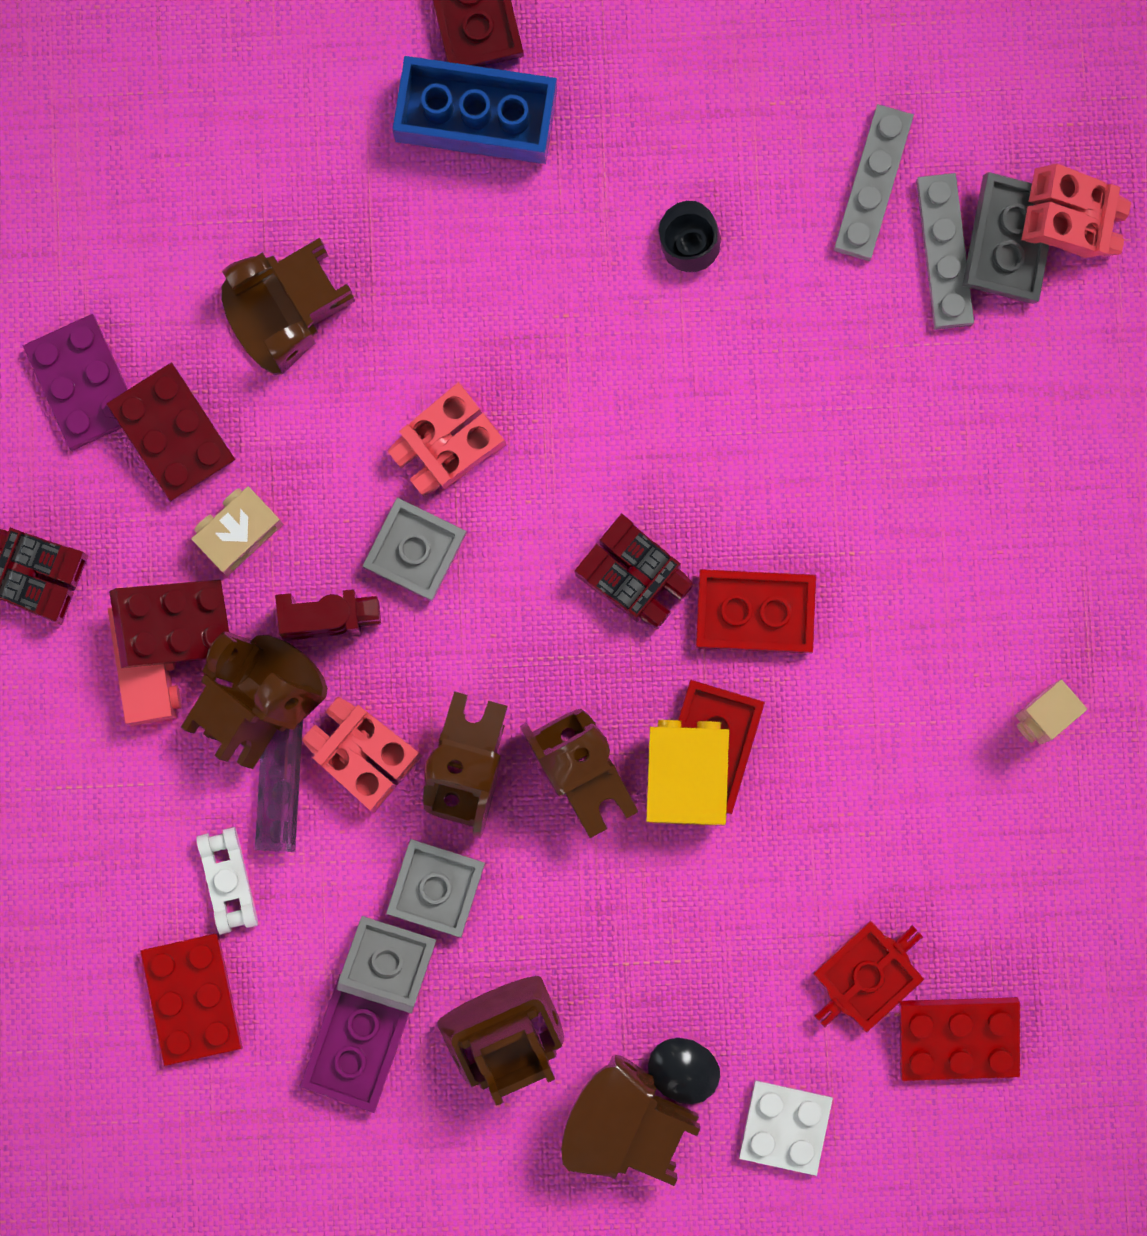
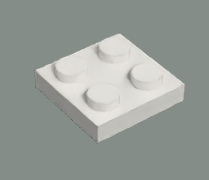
(785, 1128)

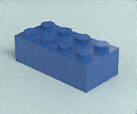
(475, 109)

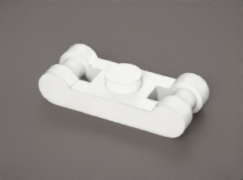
(227, 880)

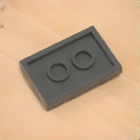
(997, 256)

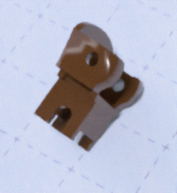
(279, 303)
(269, 692)
(473, 750)
(584, 781)
(503, 1037)
(624, 1125)

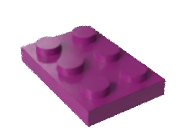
(78, 379)
(354, 1050)

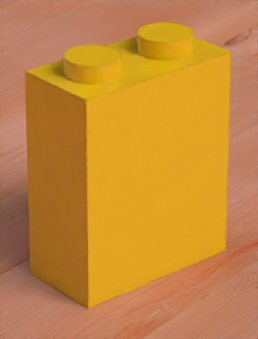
(687, 773)

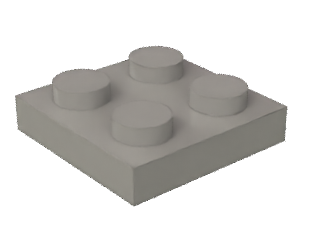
(414, 549)
(435, 888)
(386, 964)

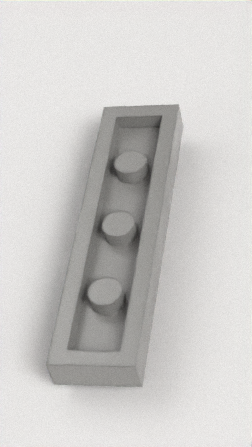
(873, 182)
(944, 251)

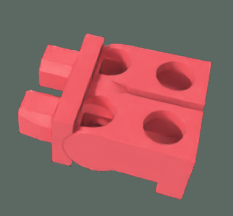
(1074, 212)
(433, 441)
(352, 744)

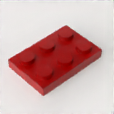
(756, 611)
(735, 713)
(191, 999)
(959, 1038)

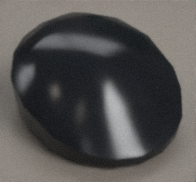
(689, 236)
(684, 1070)

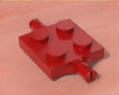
(868, 976)

